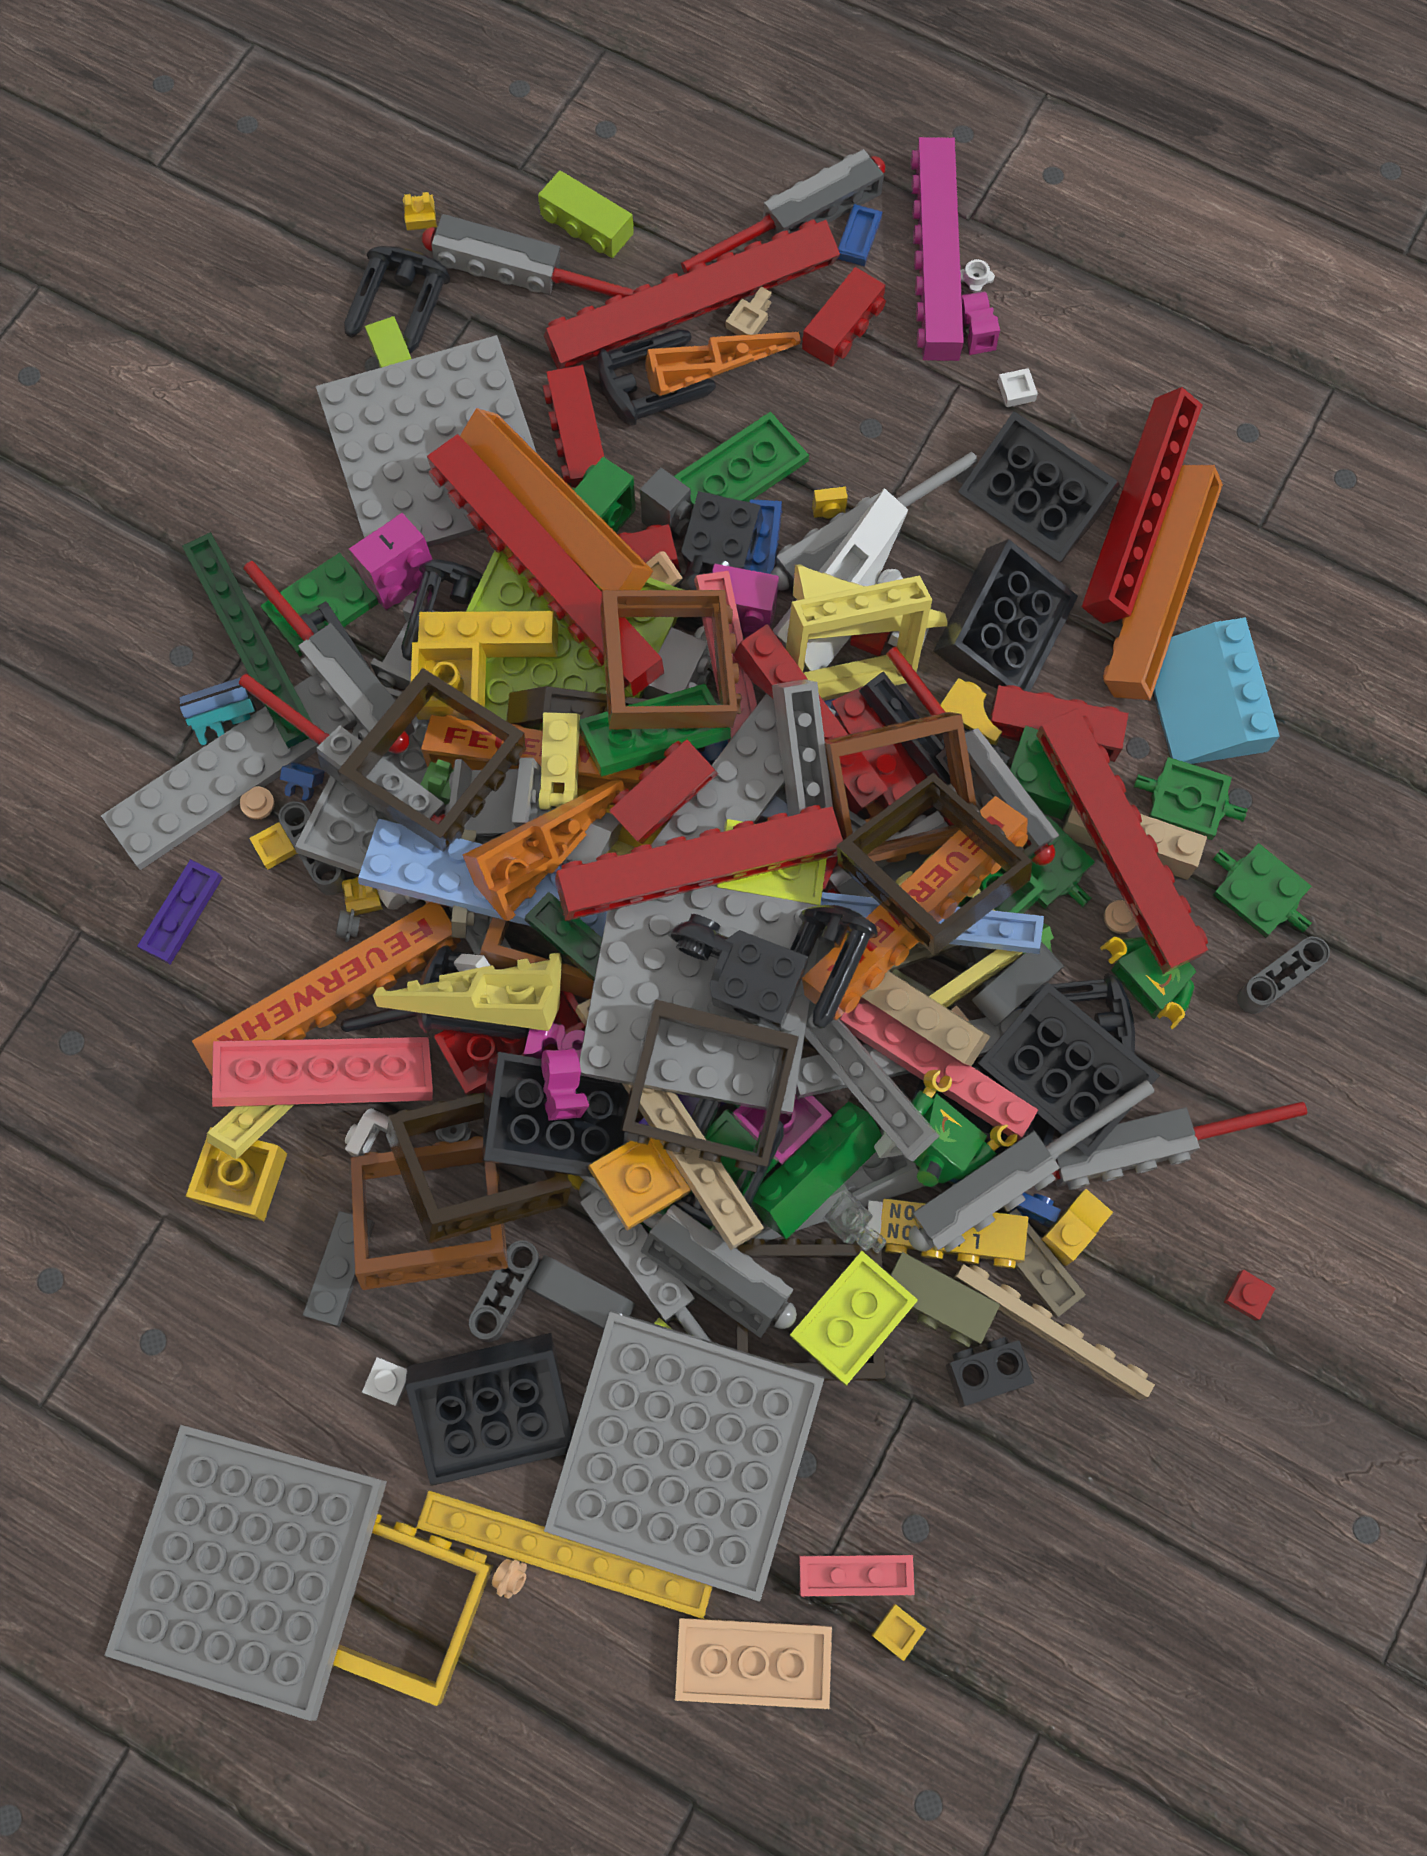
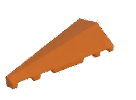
(683, 366)
(517, 861)

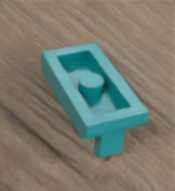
(236, 712)

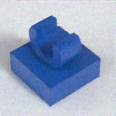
(303, 776)

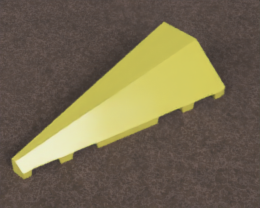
(812, 583)
(509, 996)

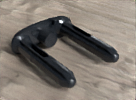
(408, 265)
(617, 388)
(434, 572)
(835, 923)
(441, 964)
(1118, 1020)
(703, 1118)

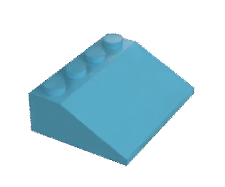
(1214, 695)

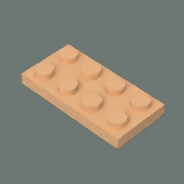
(753, 1663)

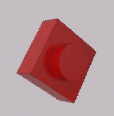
(872, 643)
(1249, 1295)

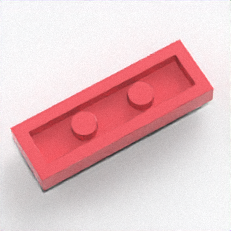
(856, 1575)

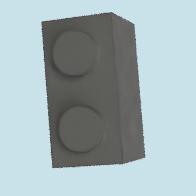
(666, 502)

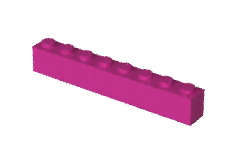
(938, 249)

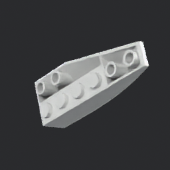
(858, 561)

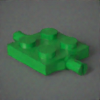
(1190, 797)
(1064, 872)
(1262, 890)

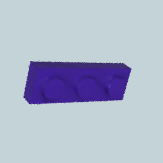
(180, 912)

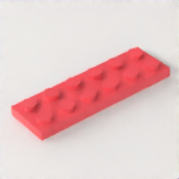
(321, 1071)

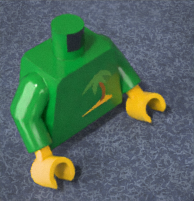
(1139, 972)
(960, 1143)

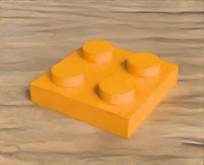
(639, 1181)

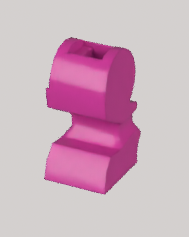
(983, 324)
(539, 1039)
(562, 1077)

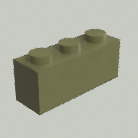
(945, 1302)

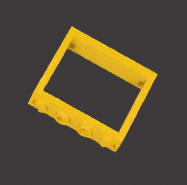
(400, 1679)

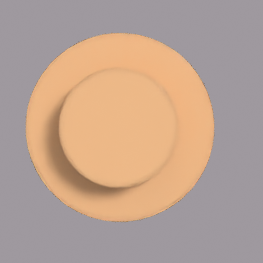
(257, 803)
(1119, 918)

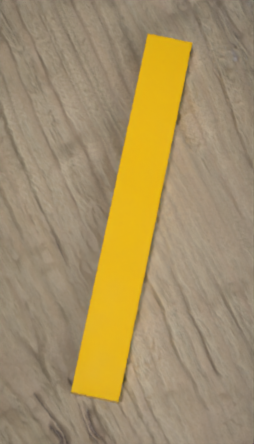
(532, 1545)

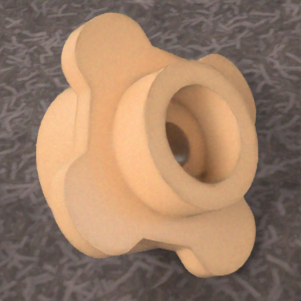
(509, 1577)

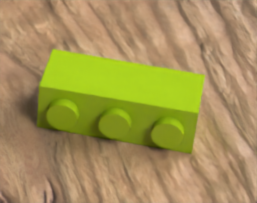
(585, 214)

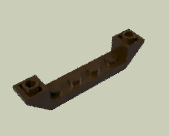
(528, 705)

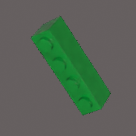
(817, 1169)

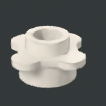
(981, 270)

